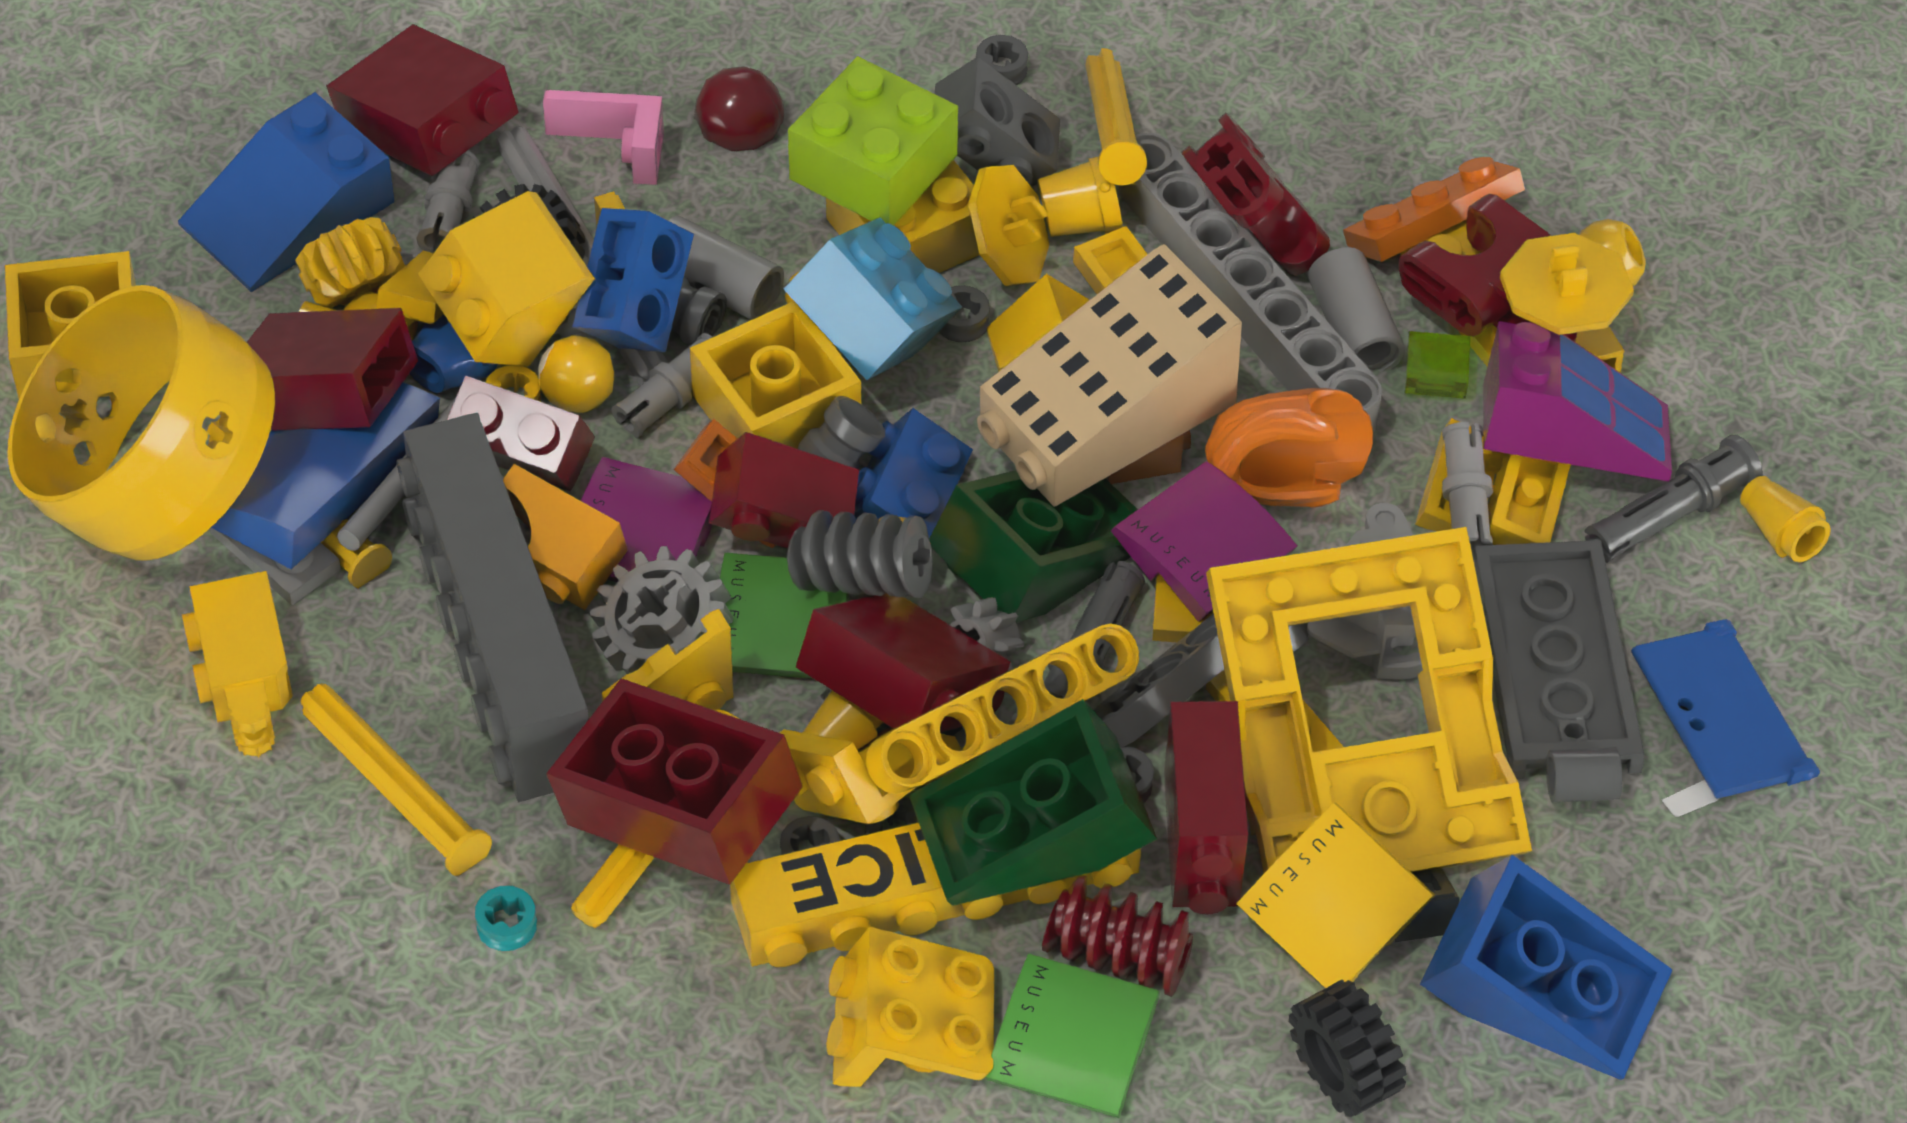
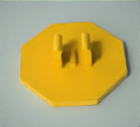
(1009, 225)
(1566, 283)

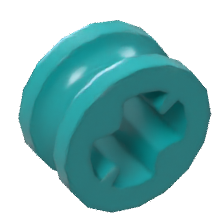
(499, 934)

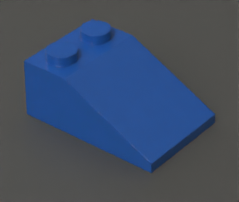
(286, 189)
(1546, 969)

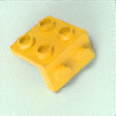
(838, 779)
(910, 1006)

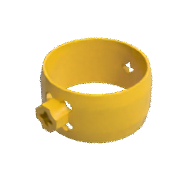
(169, 480)

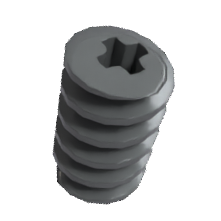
(861, 555)

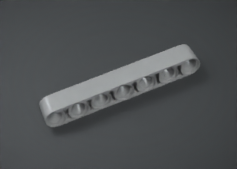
(1274, 313)

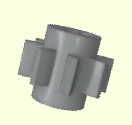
(988, 626)

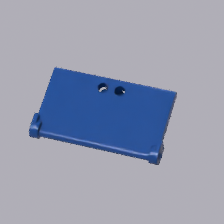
(1731, 718)

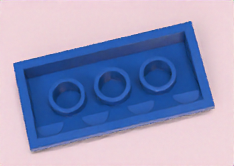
(320, 478)

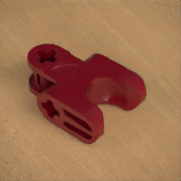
(1257, 197)
(1469, 287)

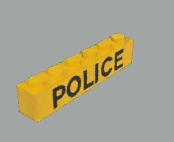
(872, 880)

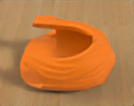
(1292, 445)

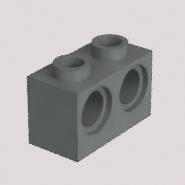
(1001, 122)

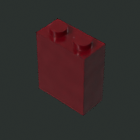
(424, 98)
(334, 365)
(895, 658)
(1205, 805)

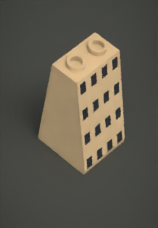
(1115, 379)

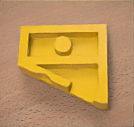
(696, 673)

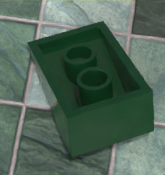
(1025, 549)
(1033, 810)

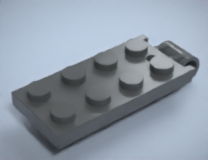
(1559, 666)

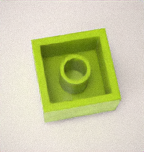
(873, 142)

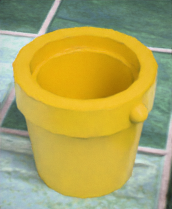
(1080, 201)

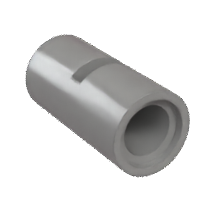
(743, 276)
(1356, 307)

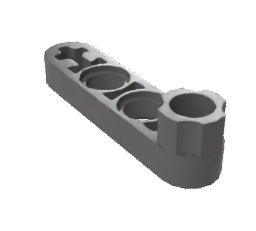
(1171, 679)

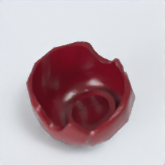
(739, 109)

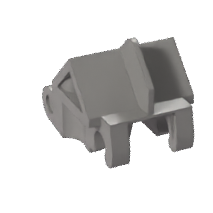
(1375, 634)

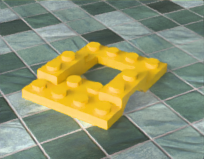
(1421, 796)

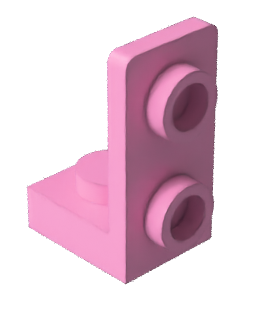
(614, 116)

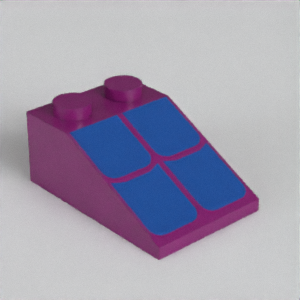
(1570, 407)

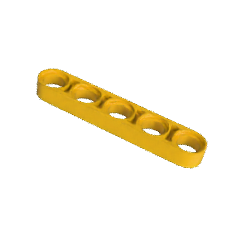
(977, 715)

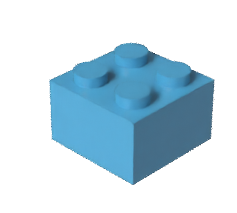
(873, 297)

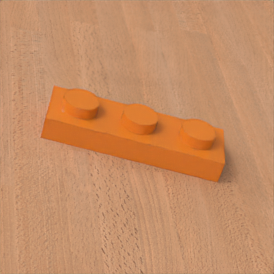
(1431, 208)

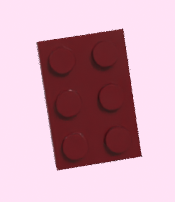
(675, 780)

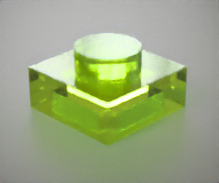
(1437, 364)

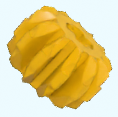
(349, 261)

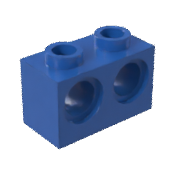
(637, 279)

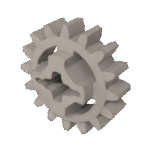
(656, 607)

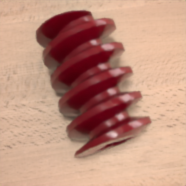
(1119, 934)

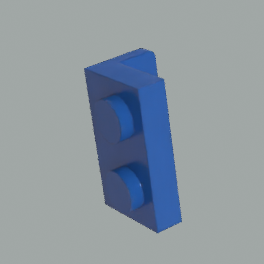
(912, 470)

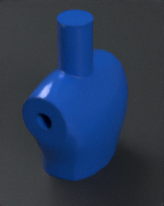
(444, 358)

